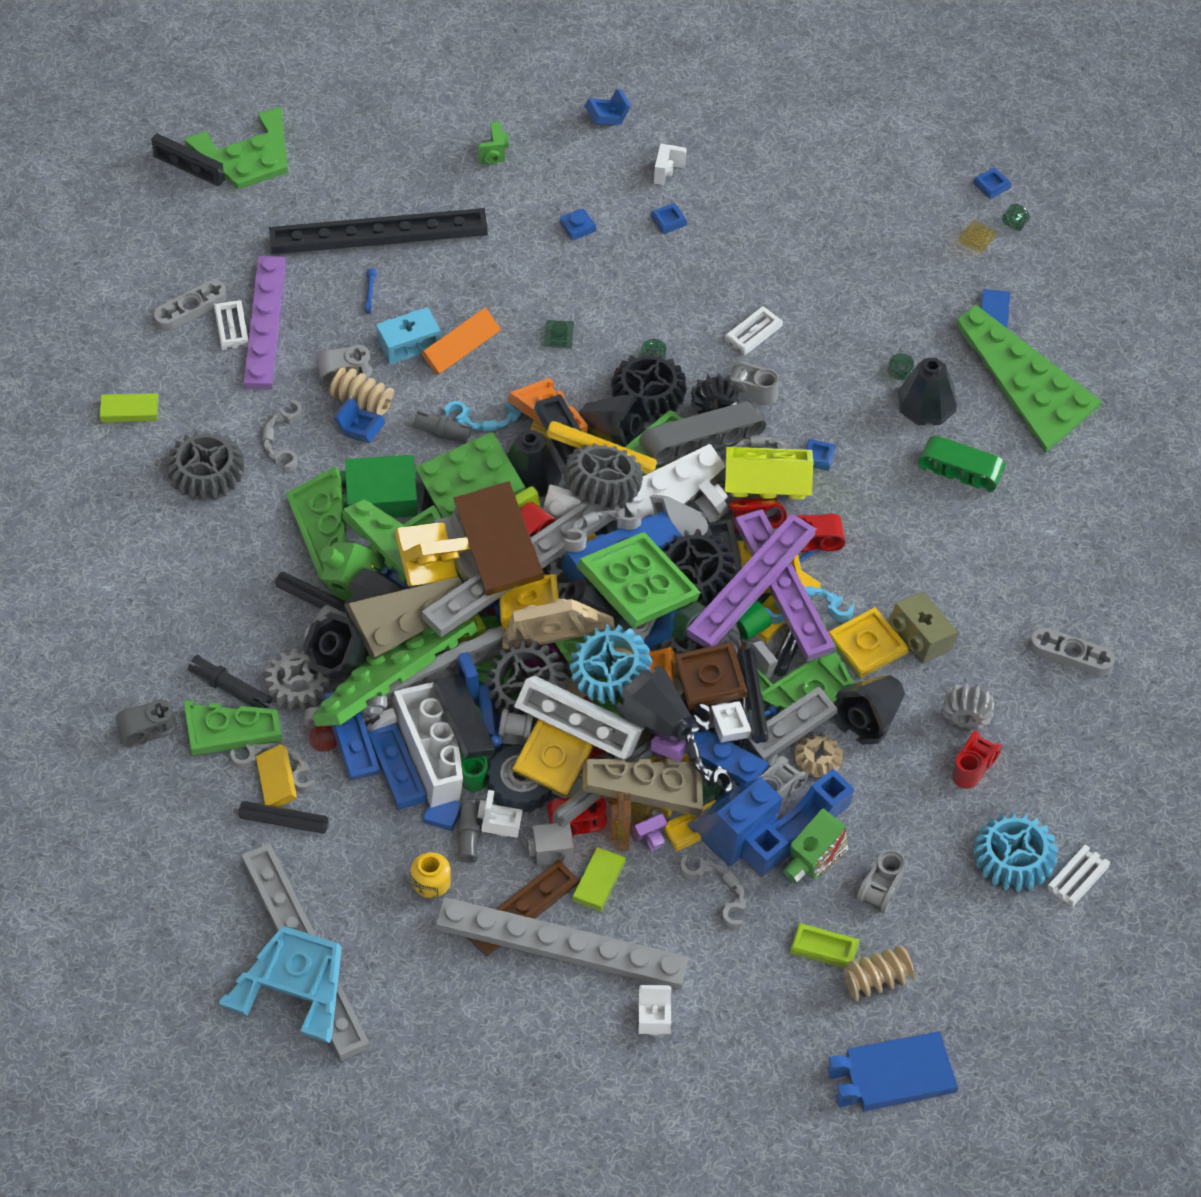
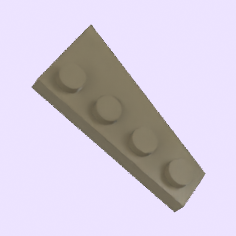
(396, 616)
(657, 784)

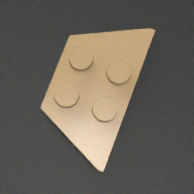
(553, 622)

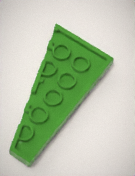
(1031, 383)
(379, 672)

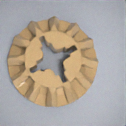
(831, 757)

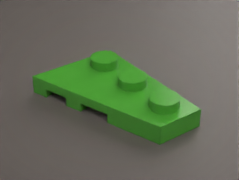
(223, 729)

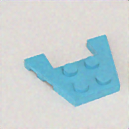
(298, 967)

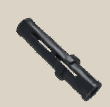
(222, 679)

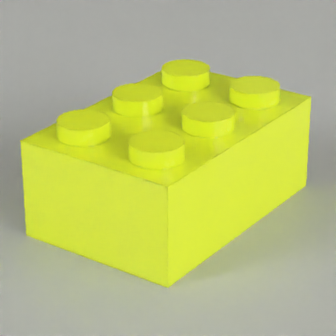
(769, 472)

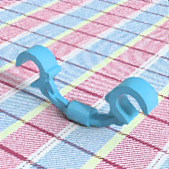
(487, 426)
(832, 599)

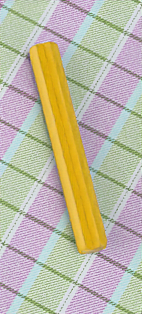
(578, 438)

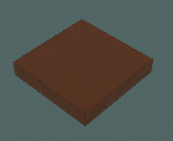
(710, 675)

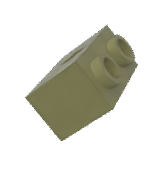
(923, 627)

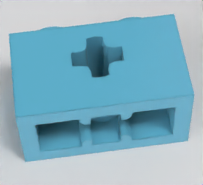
(407, 335)

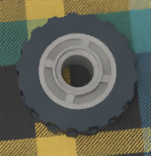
(510, 792)

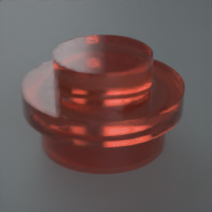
(322, 738)

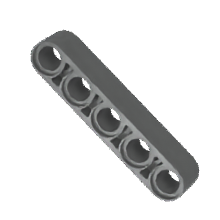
(716, 427)

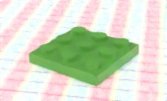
(466, 470)
(638, 579)

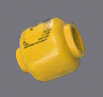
(430, 875)

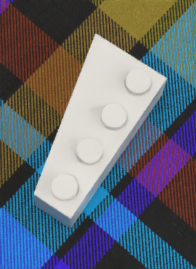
(678, 480)
(429, 742)

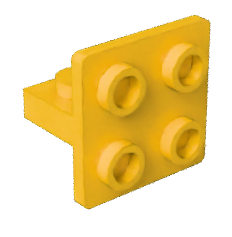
(428, 553)

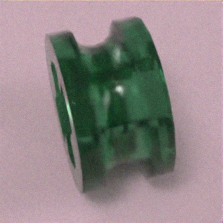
(1016, 217)
(654, 345)
(908, 363)

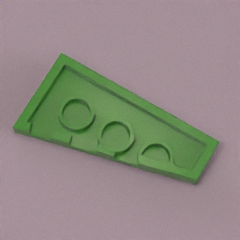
(379, 529)

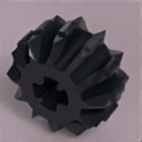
(713, 394)

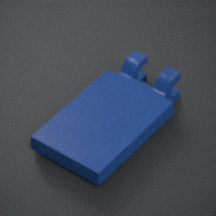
(894, 1072)

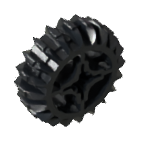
(651, 378)
(720, 560)

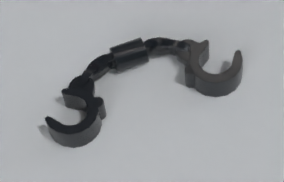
(694, 753)

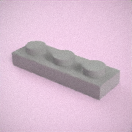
(794, 723)

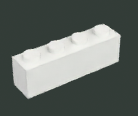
(578, 717)

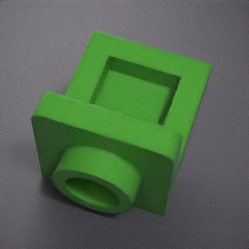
(494, 151)

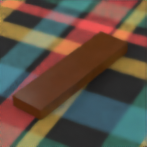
(535, 897)

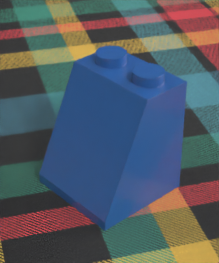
(735, 817)

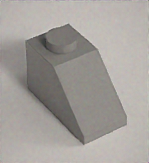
(680, 514)

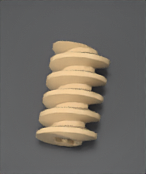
(365, 393)
(878, 970)

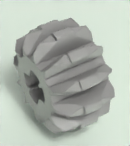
(968, 706)

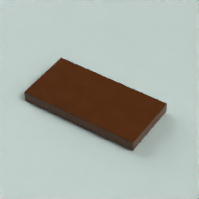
(498, 538)

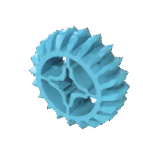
(588, 664)
(1023, 865)

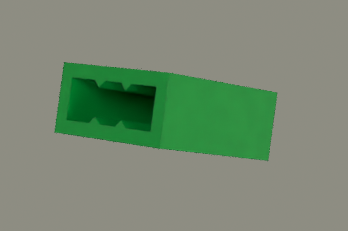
(384, 482)

